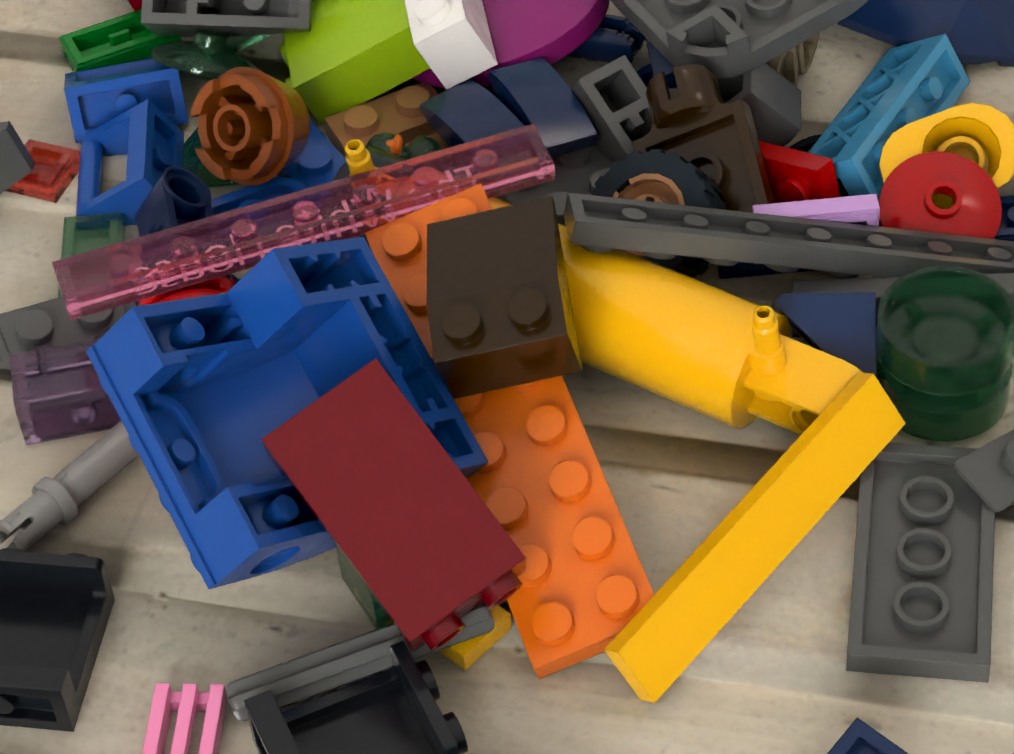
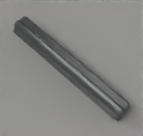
(340, 664)

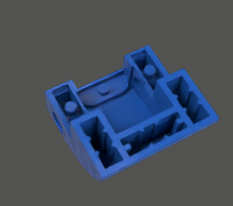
(226, 369)

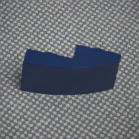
(543, 98)
(467, 114)

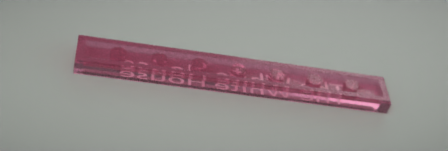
(312, 215)

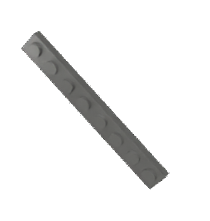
(773, 240)

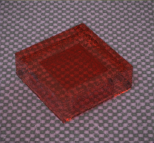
(52, 172)

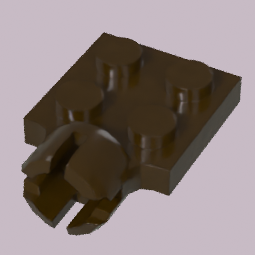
(708, 134)

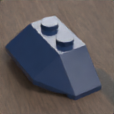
(976, 28)

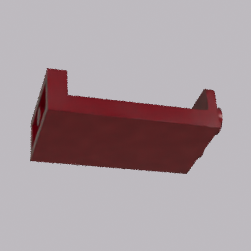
(397, 507)

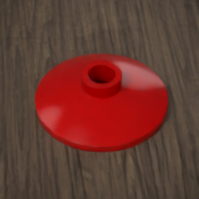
(909, 190)

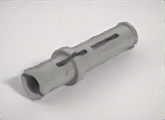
(58, 497)

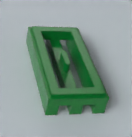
(111, 43)

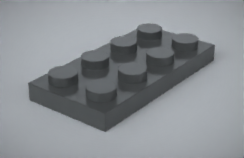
(921, 568)

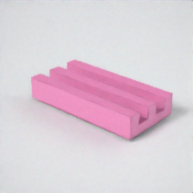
(186, 704)

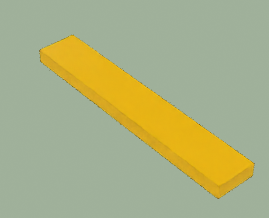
(754, 538)

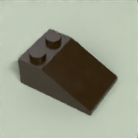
(500, 299)

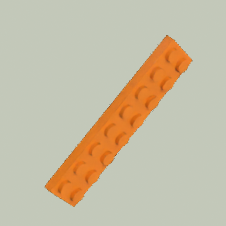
(538, 479)

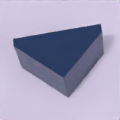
(835, 324)

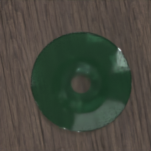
(203, 56)

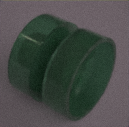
(946, 351)

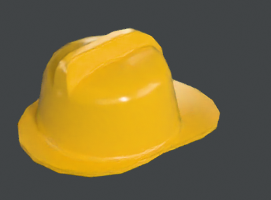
(966, 130)

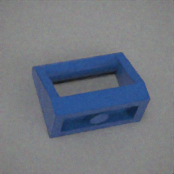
(108, 91)
(151, 148)

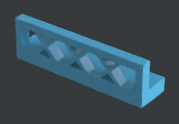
(900, 89)

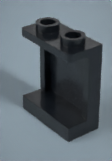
(49, 635)
(373, 716)

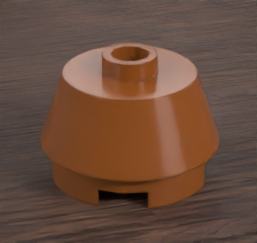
(249, 126)

